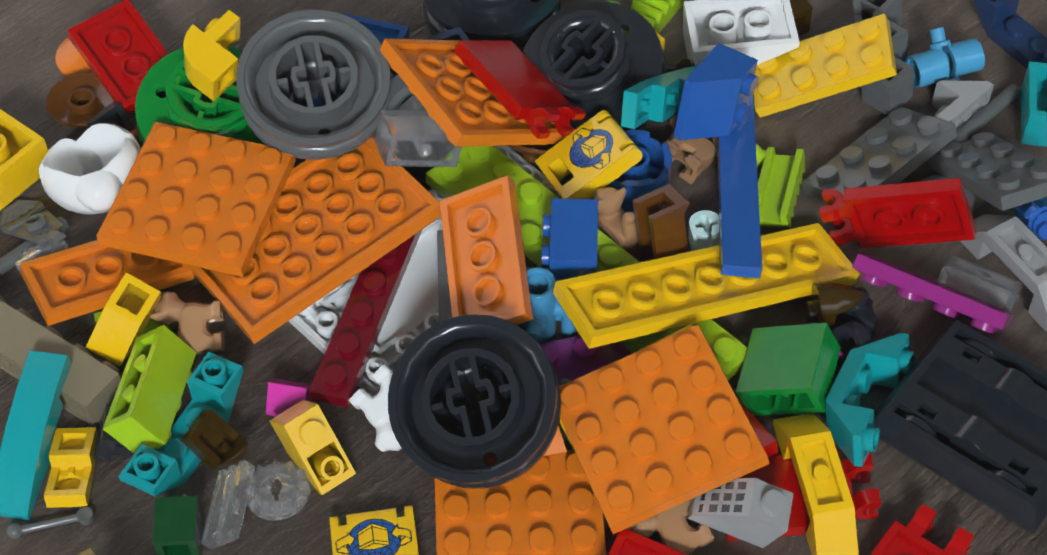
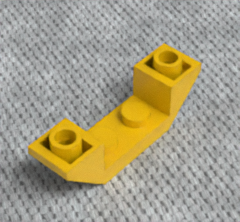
(822, 484)

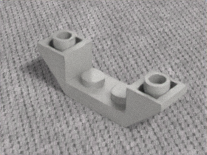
(1019, 252)

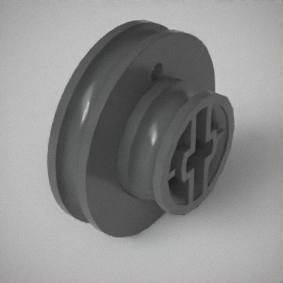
(309, 48)

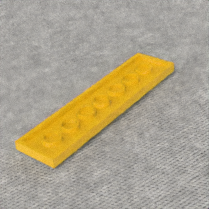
(690, 286)

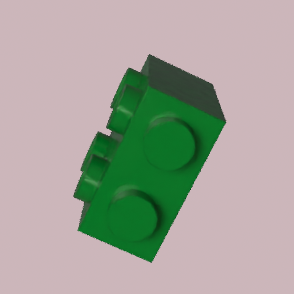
(788, 369)

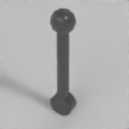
(84, 516)

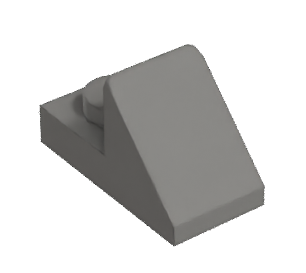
(960, 99)

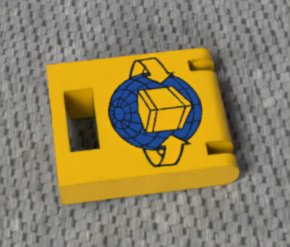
(593, 154)
(375, 533)

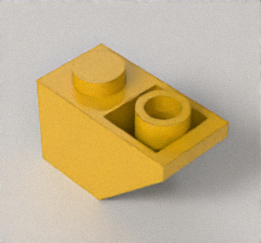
(123, 319)
(313, 445)

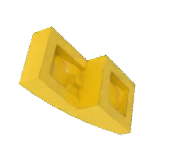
(71, 467)

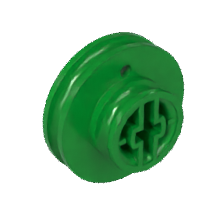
(187, 105)

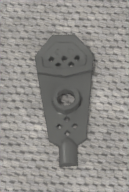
(31, 222)

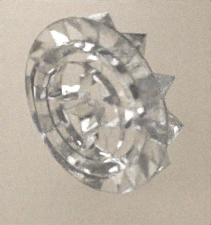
(291, 497)

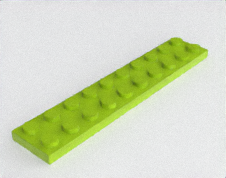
(487, 163)

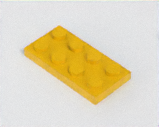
(826, 66)

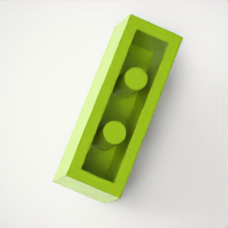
(150, 390)

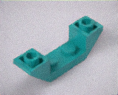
(877, 364)
(164, 469)

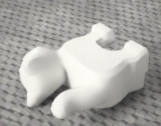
(376, 410)

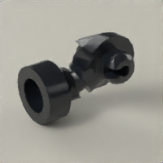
(856, 326)

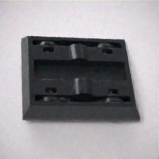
(989, 410)

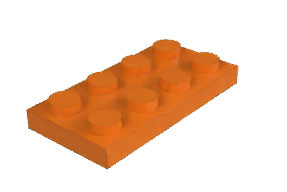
(486, 252)
(88, 274)

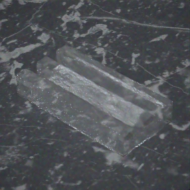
(228, 505)

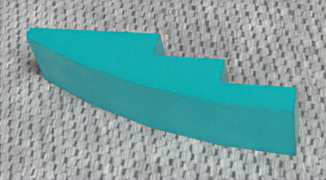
(654, 98)
(30, 431)

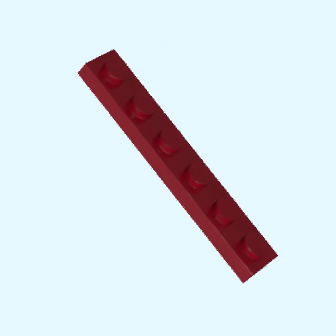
(360, 326)

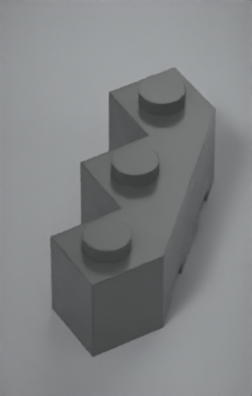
(896, 90)

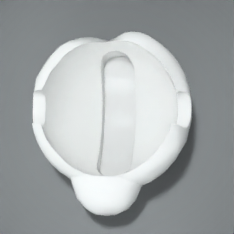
(91, 170)

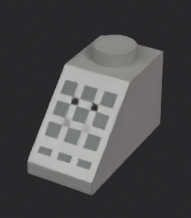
(745, 510)

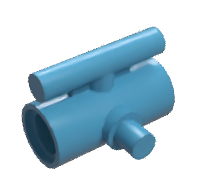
(946, 60)
(545, 308)

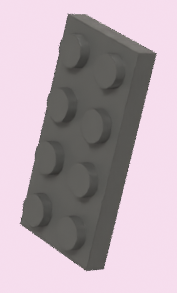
(883, 153)
(993, 170)

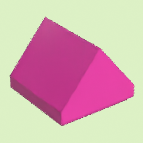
(284, 395)

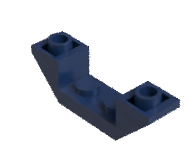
(1012, 31)

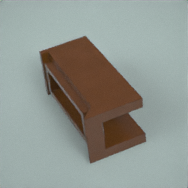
(661, 223)

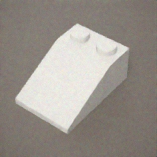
(748, 26)

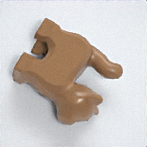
(693, 153)
(614, 221)
(193, 322)
(674, 529)

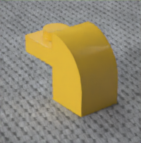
(207, 56)

